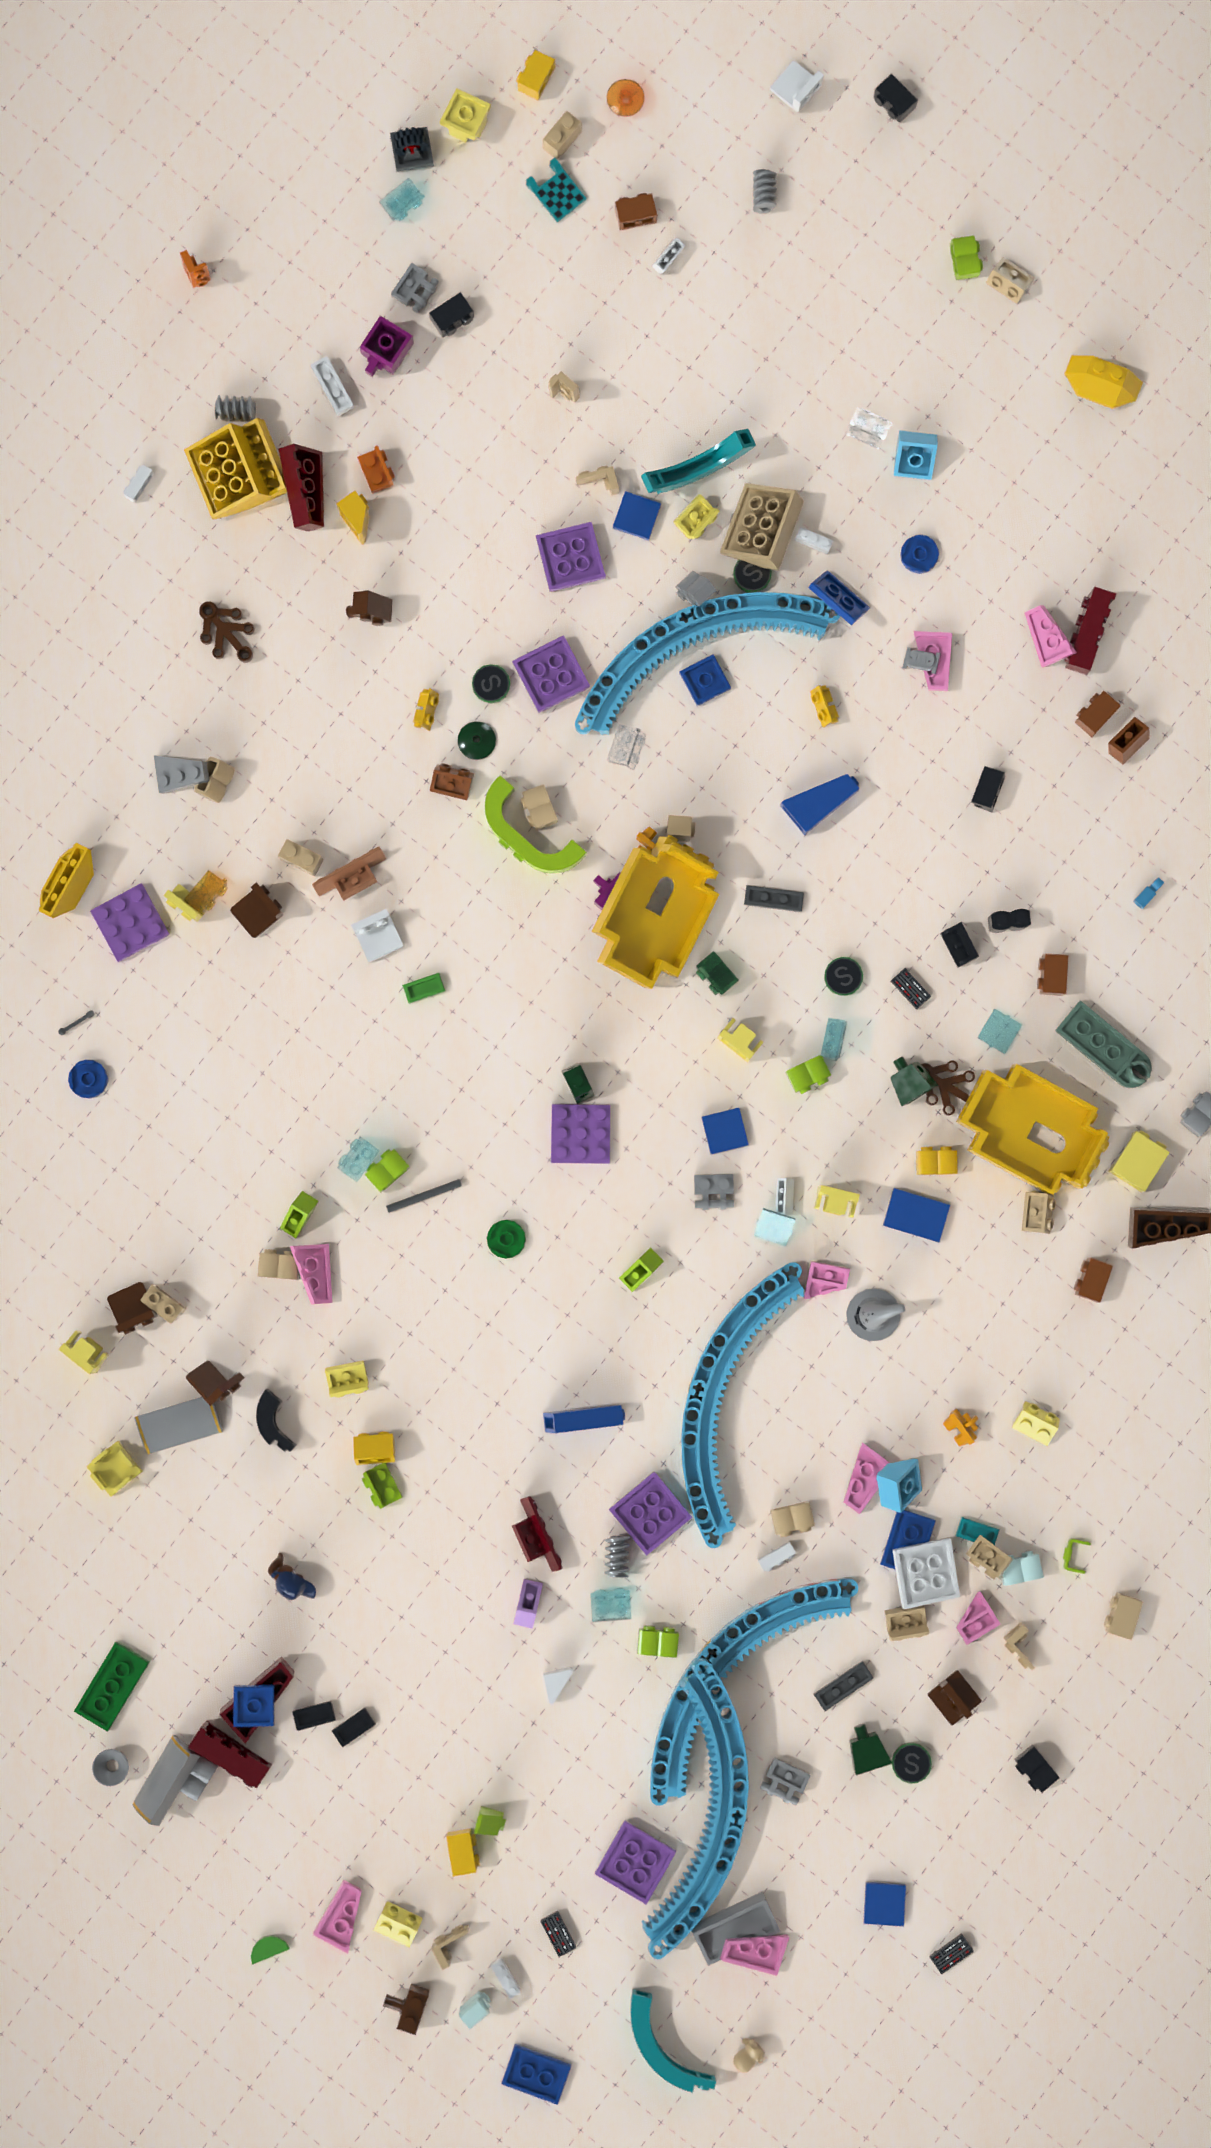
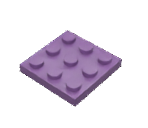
(570, 556)
(551, 674)
(129, 922)
(580, 1134)
(650, 1513)
(635, 1862)

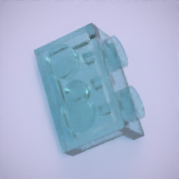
(402, 200)
(833, 1039)
(358, 1158)
(610, 1605)

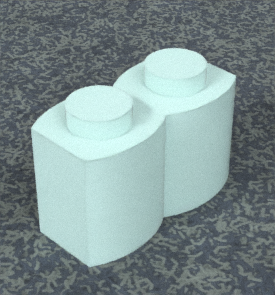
(1023, 1569)
(475, 2009)

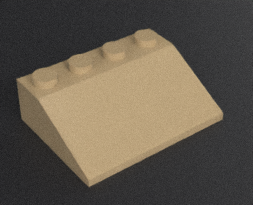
(762, 525)

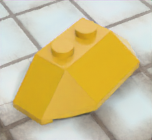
(1102, 381)
(67, 882)

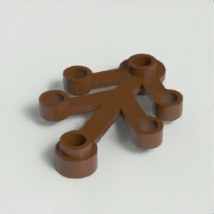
(224, 629)
(946, 1085)

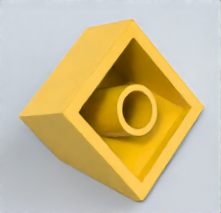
(355, 514)

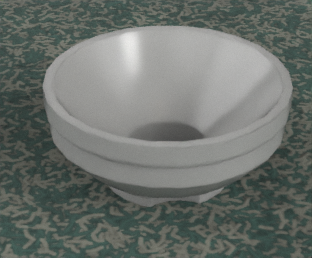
(103, 1774)

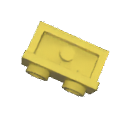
(696, 517)
(176, 899)
(347, 1379)
(1036, 1423)
(398, 1924)

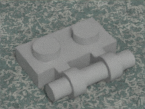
(410, 284)
(714, 1184)
(787, 1775)

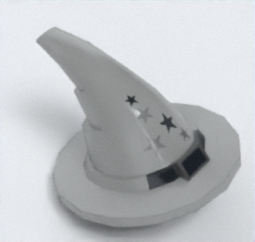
(873, 1314)

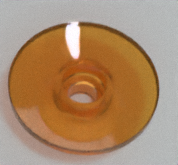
(628, 90)

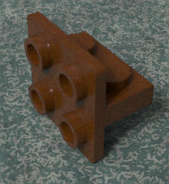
(954, 1698)

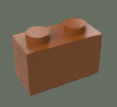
(635, 211)
(1097, 714)
(1128, 740)
(1053, 974)
(1093, 1279)

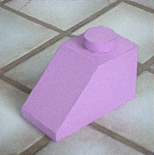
(528, 1603)

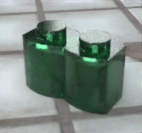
(716, 974)

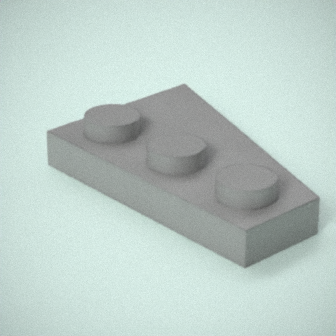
(179, 773)

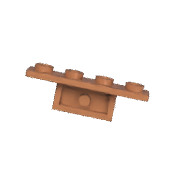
(352, 876)

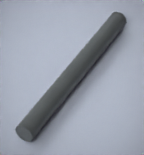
(423, 1196)

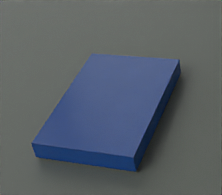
(839, 597)
(916, 1215)
(906, 1530)
(536, 2074)

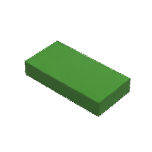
(424, 988)

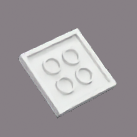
(926, 1573)

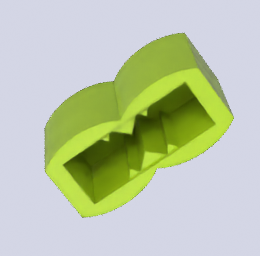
(965, 257)
(808, 1073)
(386, 1170)
(658, 1642)

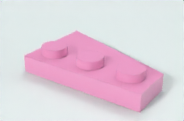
(1047, 636)
(940, 643)
(314, 1268)
(863, 1478)
(339, 1918)
(756, 1953)

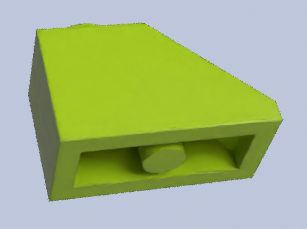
(298, 1214)
(641, 1269)
(489, 1822)

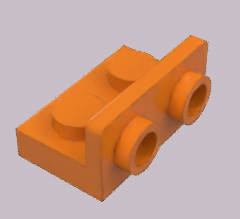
(196, 273)
(375, 470)

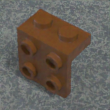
(257, 911)
(129, 1309)
(212, 1383)

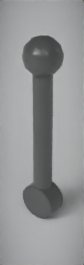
(62, 1031)

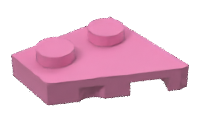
(825, 1278)
(977, 1620)

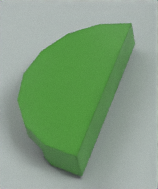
(268, 1947)

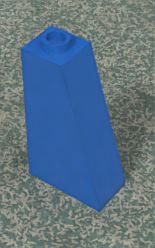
(819, 802)
(583, 1419)

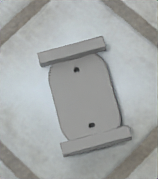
(921, 659)

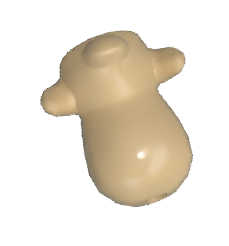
(747, 2057)

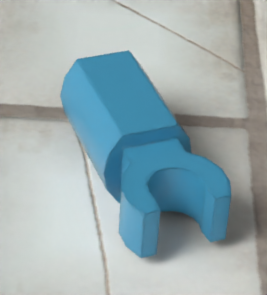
(1148, 893)

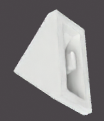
(555, 1682)

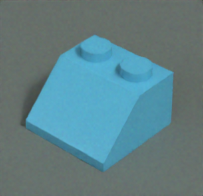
(915, 455)
(899, 1484)

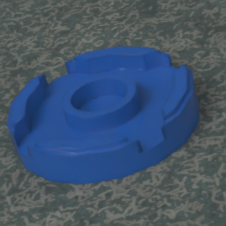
(919, 554)
(88, 1079)

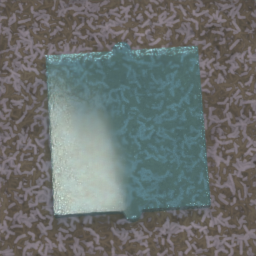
(999, 1031)
(774, 1227)

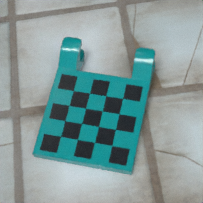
(557, 194)

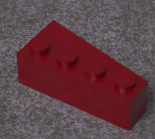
(304, 485)
(1089, 629)
(277, 1674)
(229, 1755)

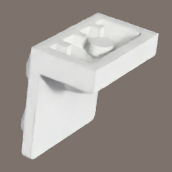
(796, 85)
(377, 935)

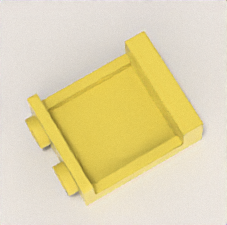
(1139, 1161)

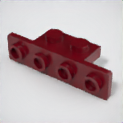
(534, 1537)

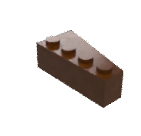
(1156, 1226)

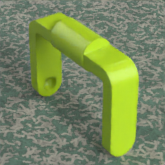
(1068, 1553)

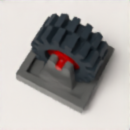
(411, 149)

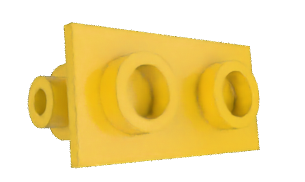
(821, 697)
(428, 700)

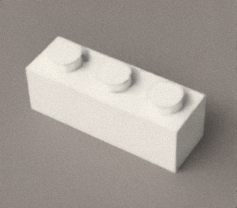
(668, 255)
(138, 483)
(813, 540)
(785, 1196)
(776, 1557)
(505, 1978)

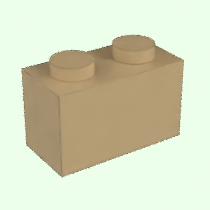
(562, 135)
(681, 827)
(300, 857)
(1123, 1616)

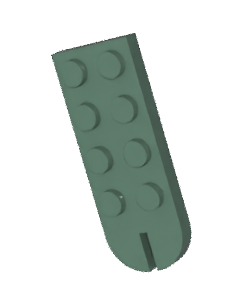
(1105, 1046)

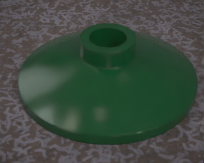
(480, 749)

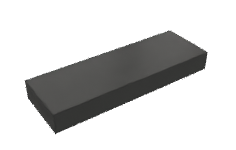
(773, 898)
(843, 1686)

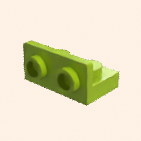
(381, 1485)

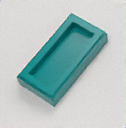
(971, 1530)

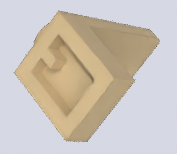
(602, 472)
(1018, 1634)
(442, 1954)

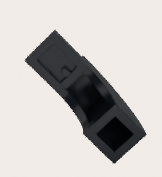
(267, 1423)

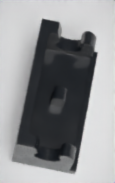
(988, 789)
(959, 944)

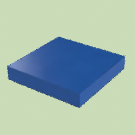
(636, 515)
(705, 680)
(725, 1131)
(253, 1705)
(884, 1904)

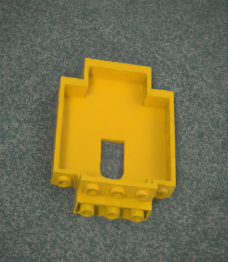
(637, 938)
(1004, 1114)

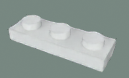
(332, 386)

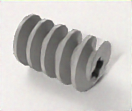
(763, 190)
(235, 407)
(617, 1557)

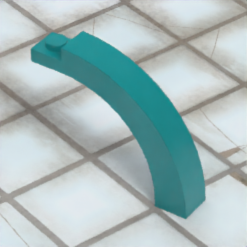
(701, 465)
(653, 2053)

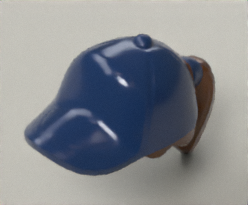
(289, 1582)

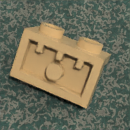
(1009, 280)
(566, 385)
(1038, 1212)
(162, 1304)
(989, 1557)

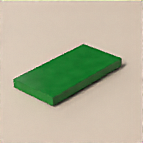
(111, 1686)

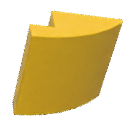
(237, 468)

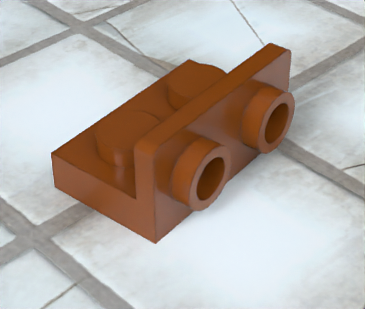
(451, 781)

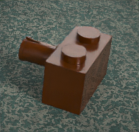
(370, 607)
(410, 2008)

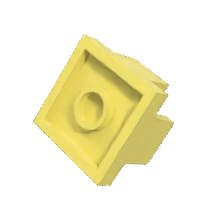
(465, 116)
(739, 1040)
(836, 1200)
(84, 1352)
(113, 1469)

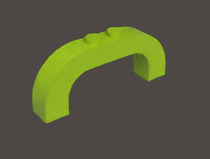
(523, 850)

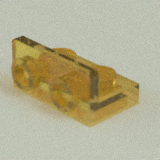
(206, 891)

